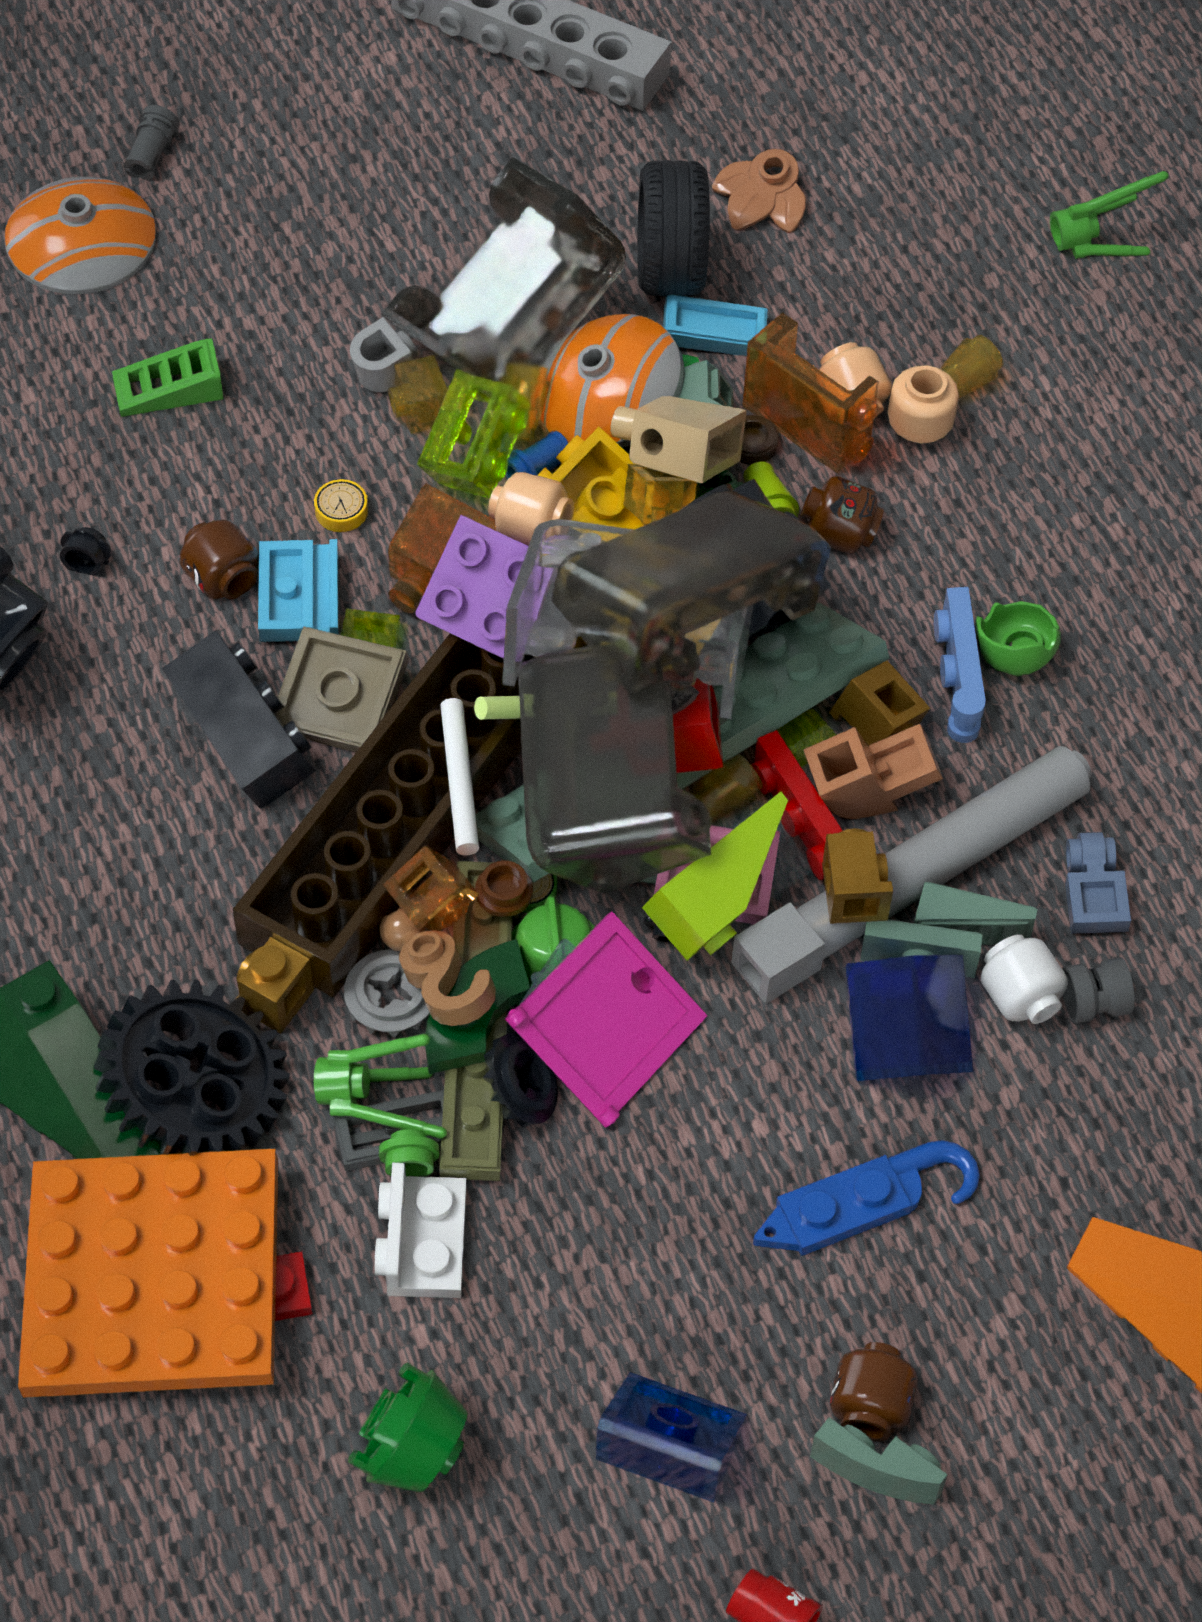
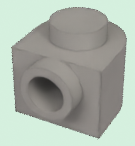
(377, 351)

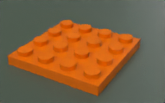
(150, 1273)

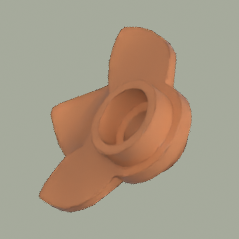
(759, 195)

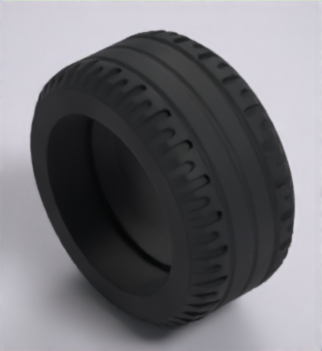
(673, 228)

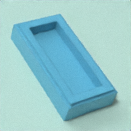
(712, 324)

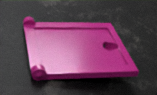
(606, 1018)

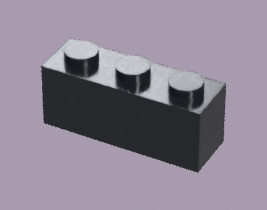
(241, 718)

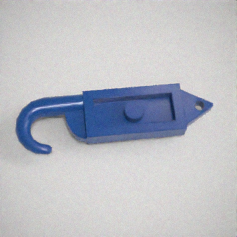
(861, 1198)

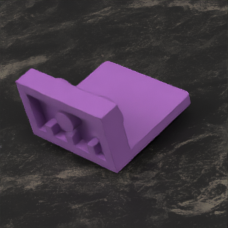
(474, 585)

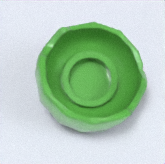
(1029, 628)

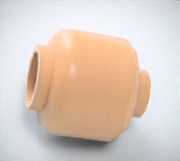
(852, 365)
(923, 404)
(526, 503)

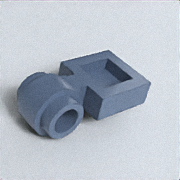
(1093, 888)

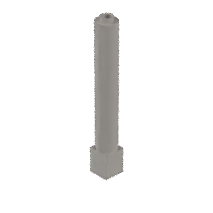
(795, 941)

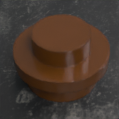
(504, 889)

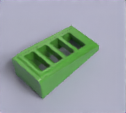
(189, 390)

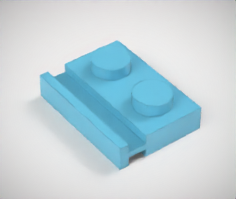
(297, 589)

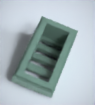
(974, 913)

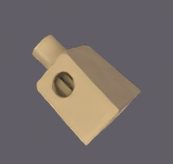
(682, 436)

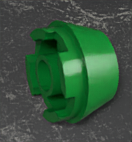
(411, 1433)

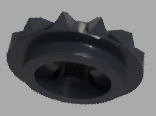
(538, 1082)

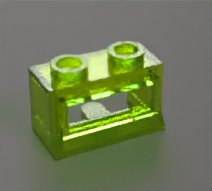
(492, 443)

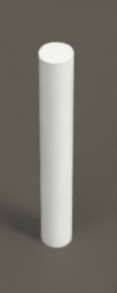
(459, 777)

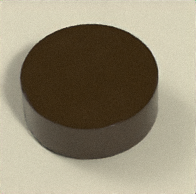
(759, 440)

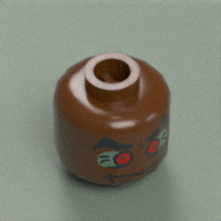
(843, 514)

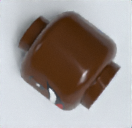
(219, 559)
(874, 1390)

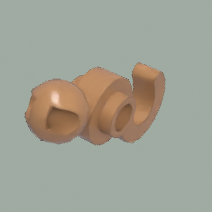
(433, 965)

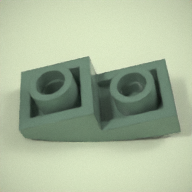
(899, 1472)

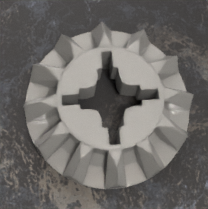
(364, 1000)

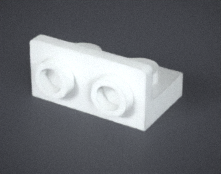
(423, 1235)

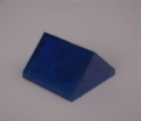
(909, 1017)
(668, 1436)

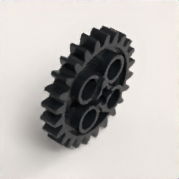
(205, 1029)

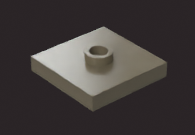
(340, 687)

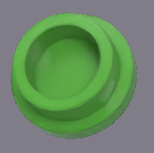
(411, 1148)

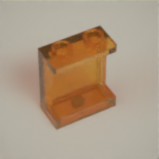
(804, 401)

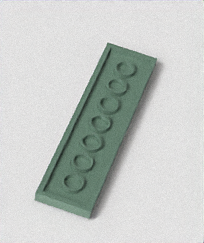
(779, 681)

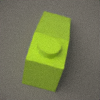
(715, 890)

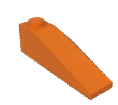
(1149, 1285)

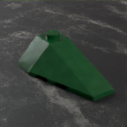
(50, 1069)

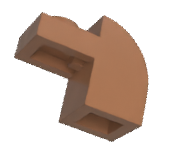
(868, 779)

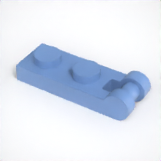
(961, 664)

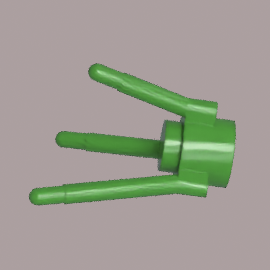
(1079, 223)
(342, 1081)

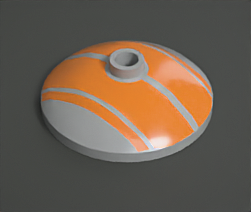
(80, 235)
(608, 366)

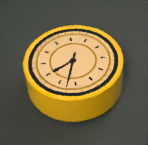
(341, 505)

